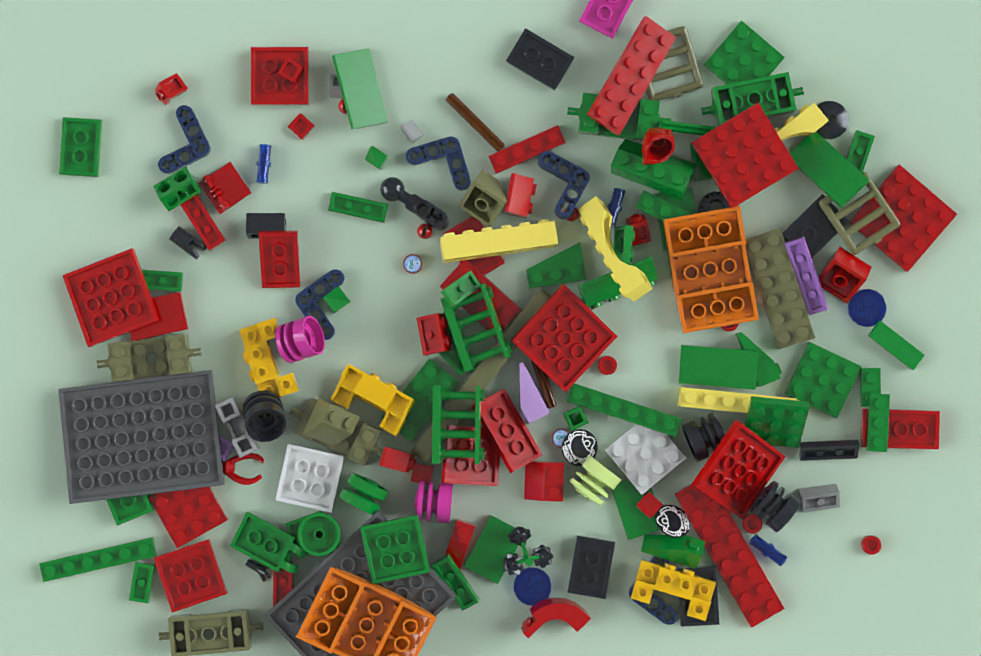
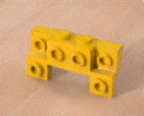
(261, 359)
(375, 393)
(674, 582)

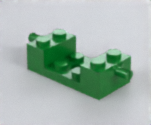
(773, 91)
(643, 117)

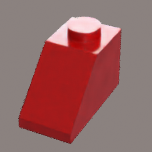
(397, 459)

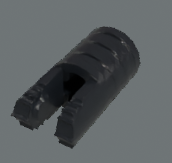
(184, 240)

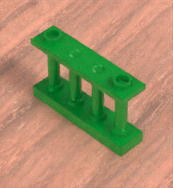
(463, 342)
(440, 433)

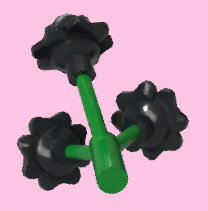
(514, 564)

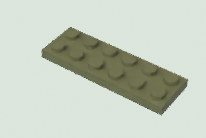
(779, 289)

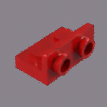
(434, 334)

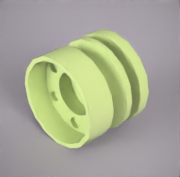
(595, 480)

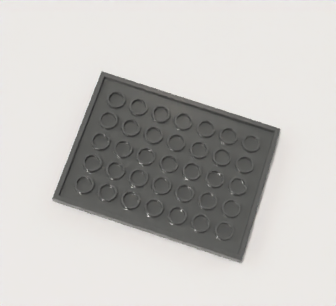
(141, 437)
(289, 613)

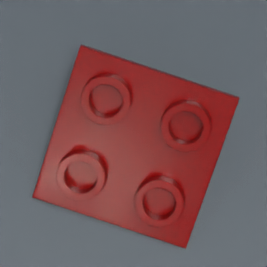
(224, 187)

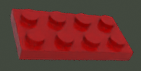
(504, 306)
(908, 429)
(508, 431)

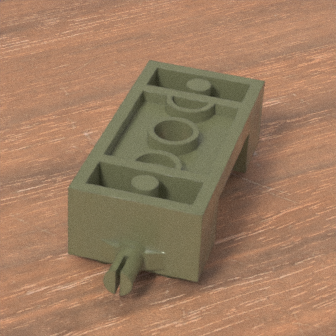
(129, 358)
(356, 447)
(230, 629)

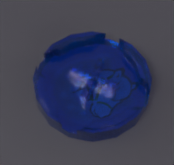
(867, 307)
(532, 585)

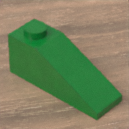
(767, 369)
(681, 550)

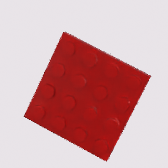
(744, 155)
(920, 217)
(110, 297)
(564, 338)
(738, 469)

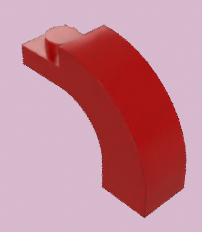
(555, 609)

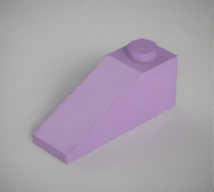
(530, 399)

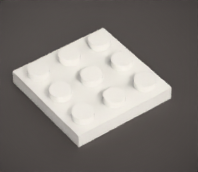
(645, 456)
(310, 478)

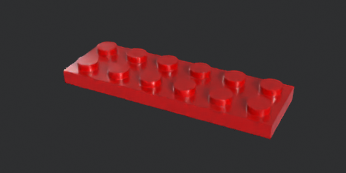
(631, 75)

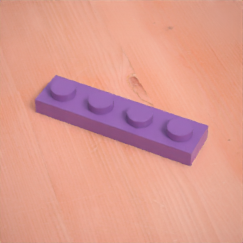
(806, 275)

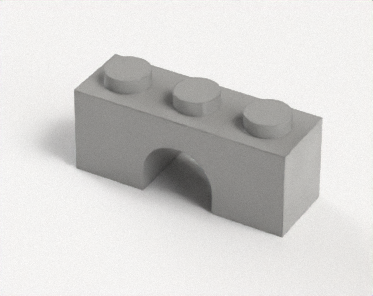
(233, 418)

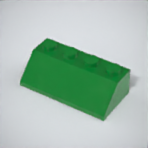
(667, 177)
(606, 288)

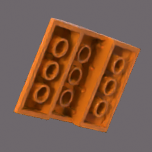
(710, 269)
(364, 619)

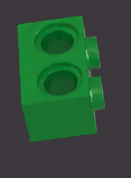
(177, 188)

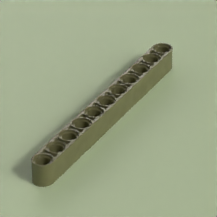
(482, 375)

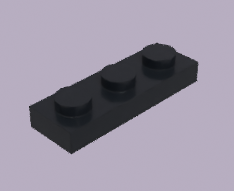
(829, 450)

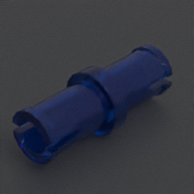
(263, 163)
(615, 205)
(768, 550)

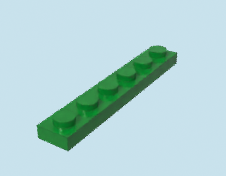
(624, 410)
(98, 559)

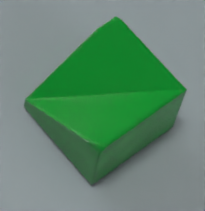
(376, 157)
(336, 299)
(575, 418)

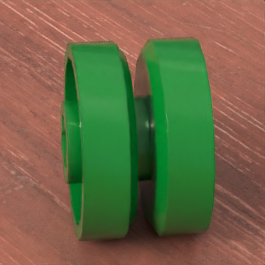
(365, 491)
(331, 534)

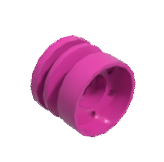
(300, 339)
(434, 501)

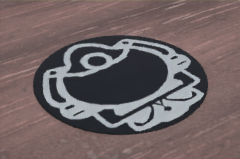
(579, 446)
(672, 521)

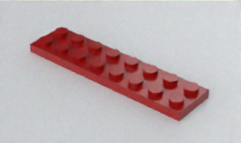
(730, 555)

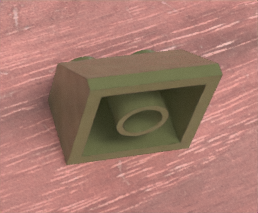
(484, 199)
(330, 423)

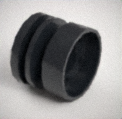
(264, 416)
(703, 437)
(778, 509)

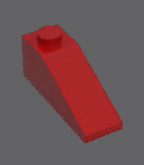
(460, 541)

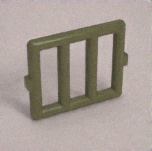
(692, 66)
(845, 234)

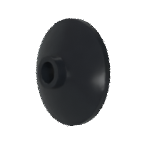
(841, 120)

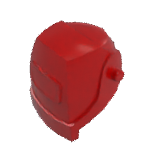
(657, 145)

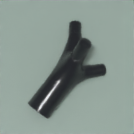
(260, 569)

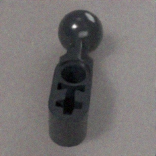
(393, 190)

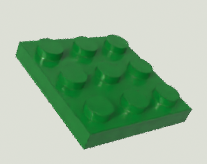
(743, 57)
(823, 379)
(777, 420)
(395, 549)

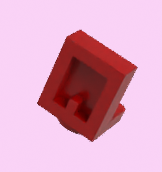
(170, 88)
(640, 227)

